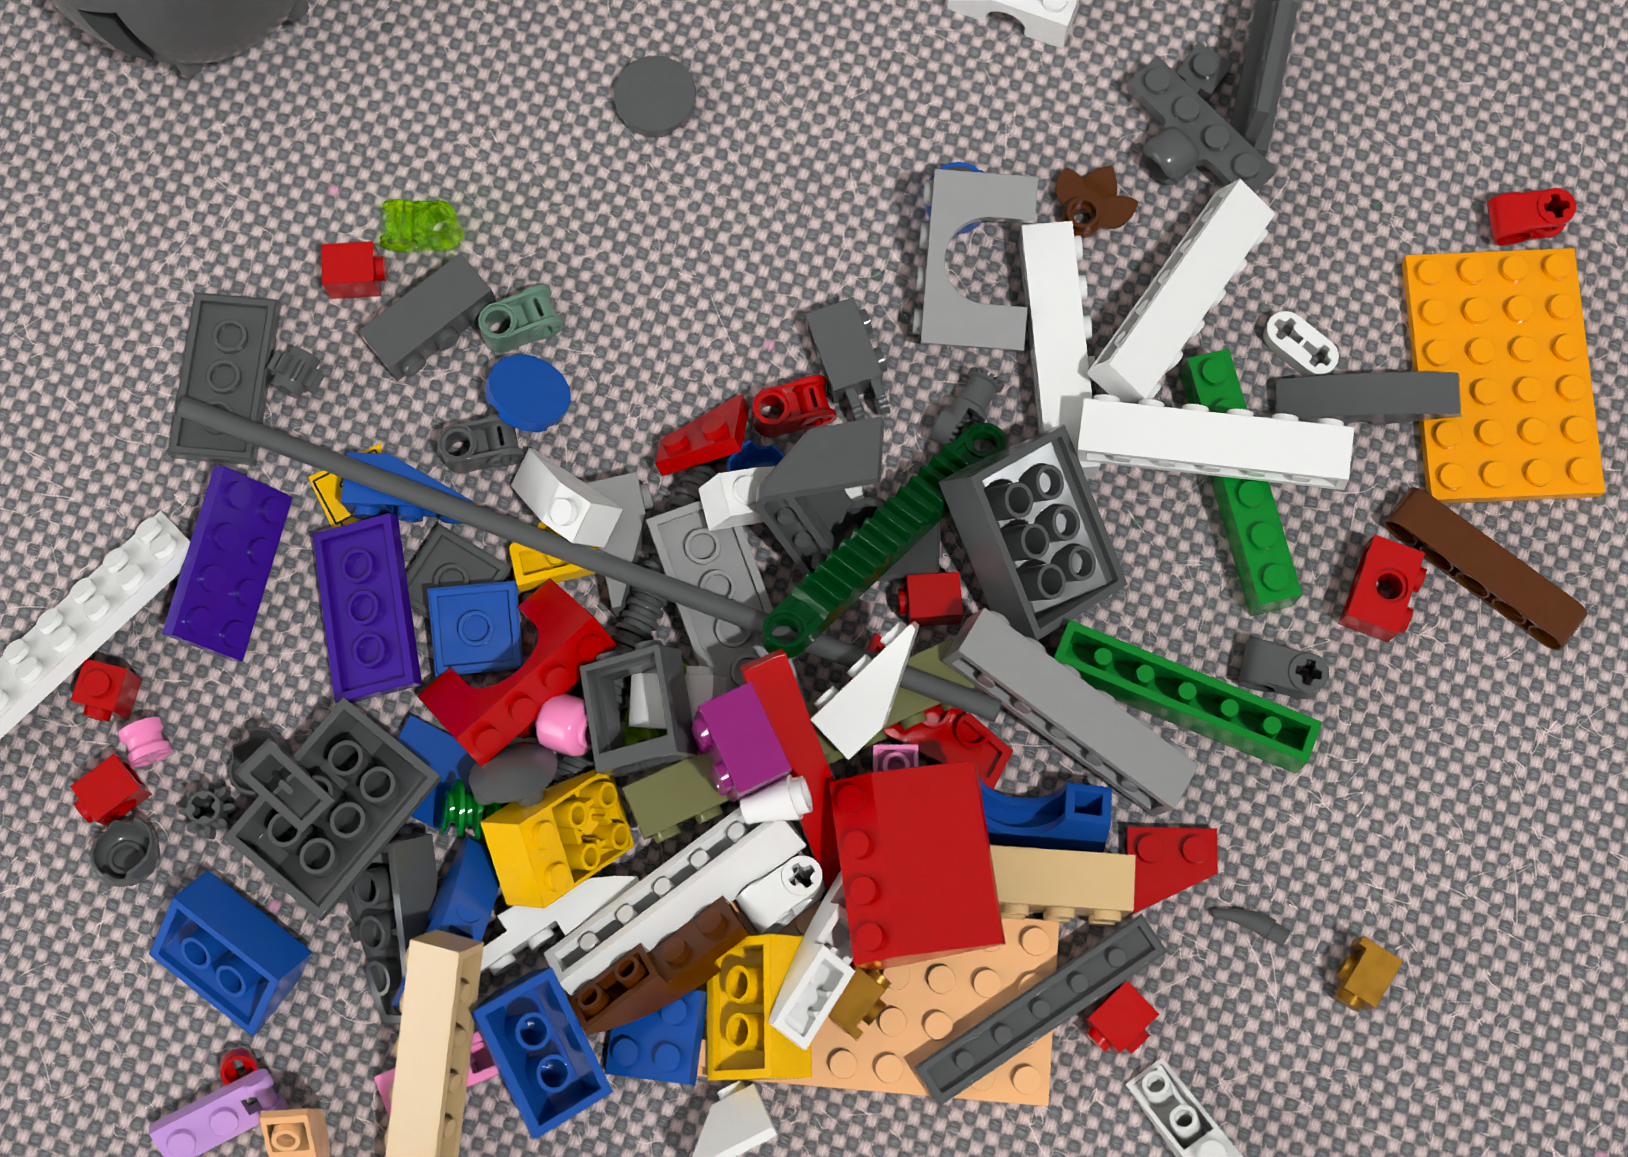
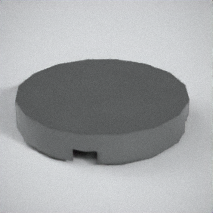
(655, 96)

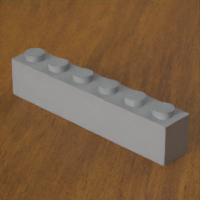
(1070, 712)

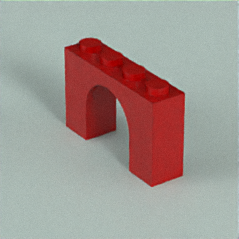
(494, 715)

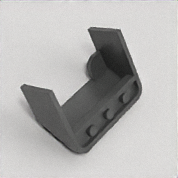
(812, 512)

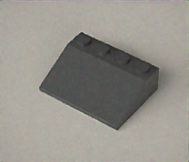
(1034, 533)
(374, 793)

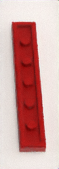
(791, 722)

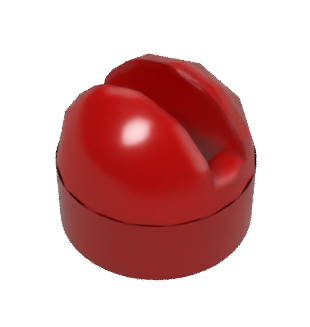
(228, 1067)

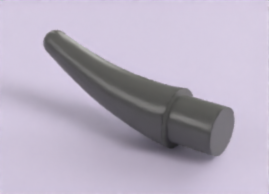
(1258, 923)

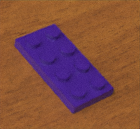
(227, 564)
(366, 609)

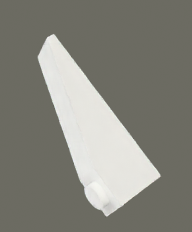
(731, 497)

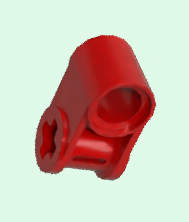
(1523, 216)
(796, 407)

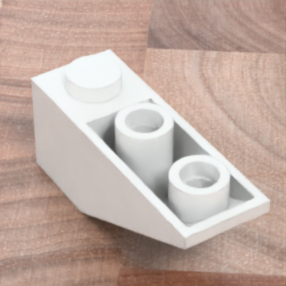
(864, 704)
(1178, 1114)

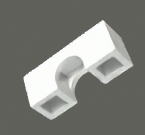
(1043, 19)

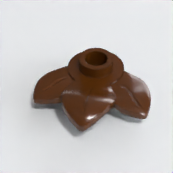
(1094, 198)

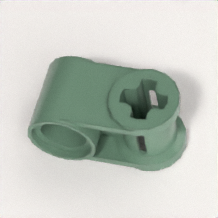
(522, 316)

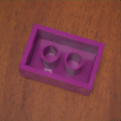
(739, 742)

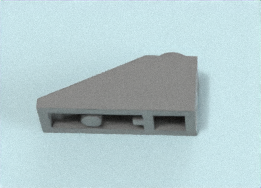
(630, 530)

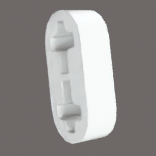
(1303, 342)

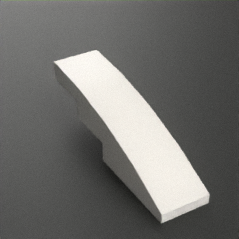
(816, 972)

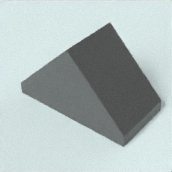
(285, 785)

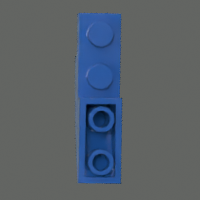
(465, 896)

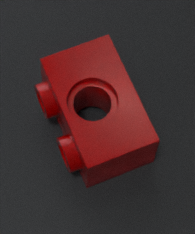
(1365, 607)

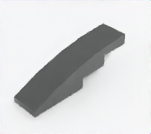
(1371, 397)

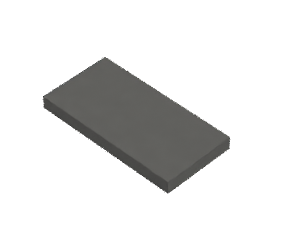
(227, 368)

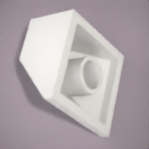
(735, 1123)

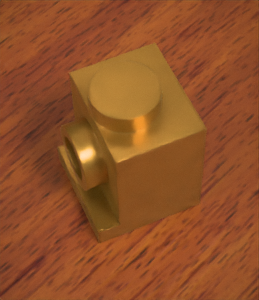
(1365, 975)
(860, 1001)

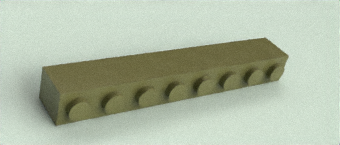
(687, 787)

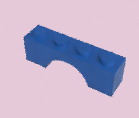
(1068, 819)

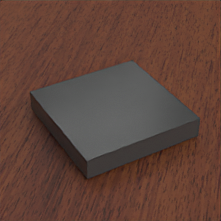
(450, 562)

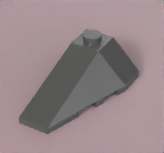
(389, 910)

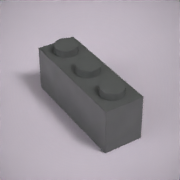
(428, 318)

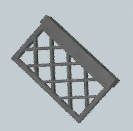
(1263, 71)

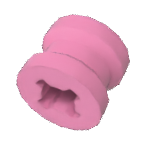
(145, 742)

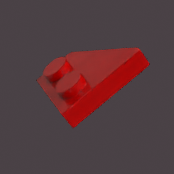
(705, 438)
(1169, 861)

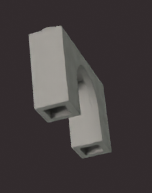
(955, 202)

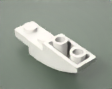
(534, 925)

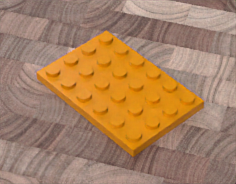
(1523, 372)

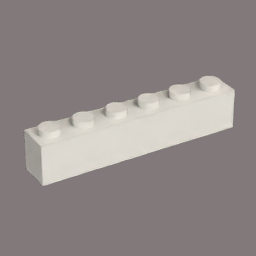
(1182, 294)
(1057, 327)
(1216, 443)
(710, 867)

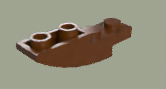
(655, 978)

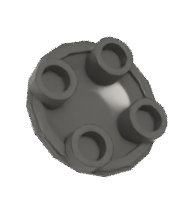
(514, 775)

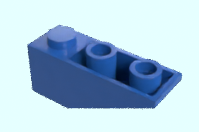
(369, 503)

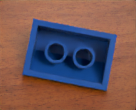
(229, 952)
(540, 1050)

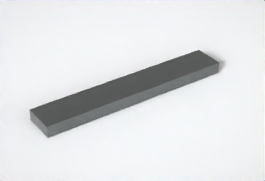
(1040, 1010)

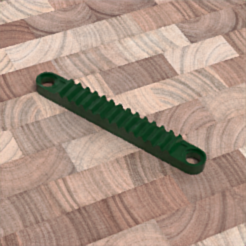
(874, 546)

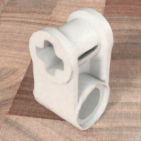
(777, 899)

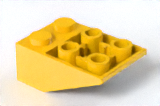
(559, 841)

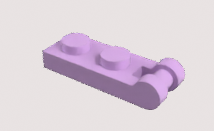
(216, 1116)

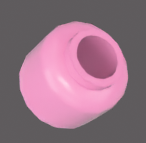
(564, 725)

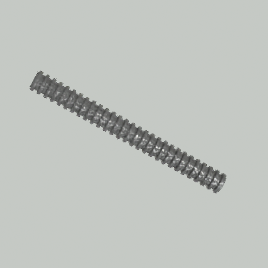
(639, 618)

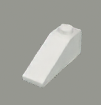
(565, 501)

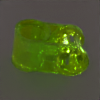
(411, 226)

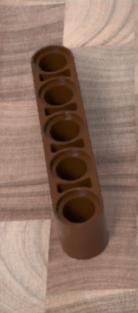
(1486, 569)

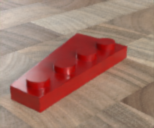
(952, 737)

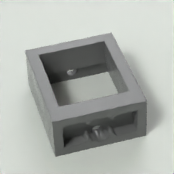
(603, 715)

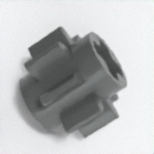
(295, 372)
(199, 816)

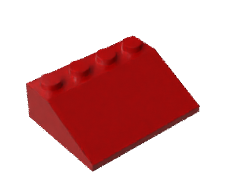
(916, 864)

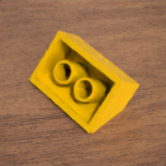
(739, 1009)

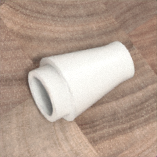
(779, 801)

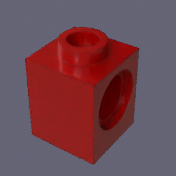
(109, 791)

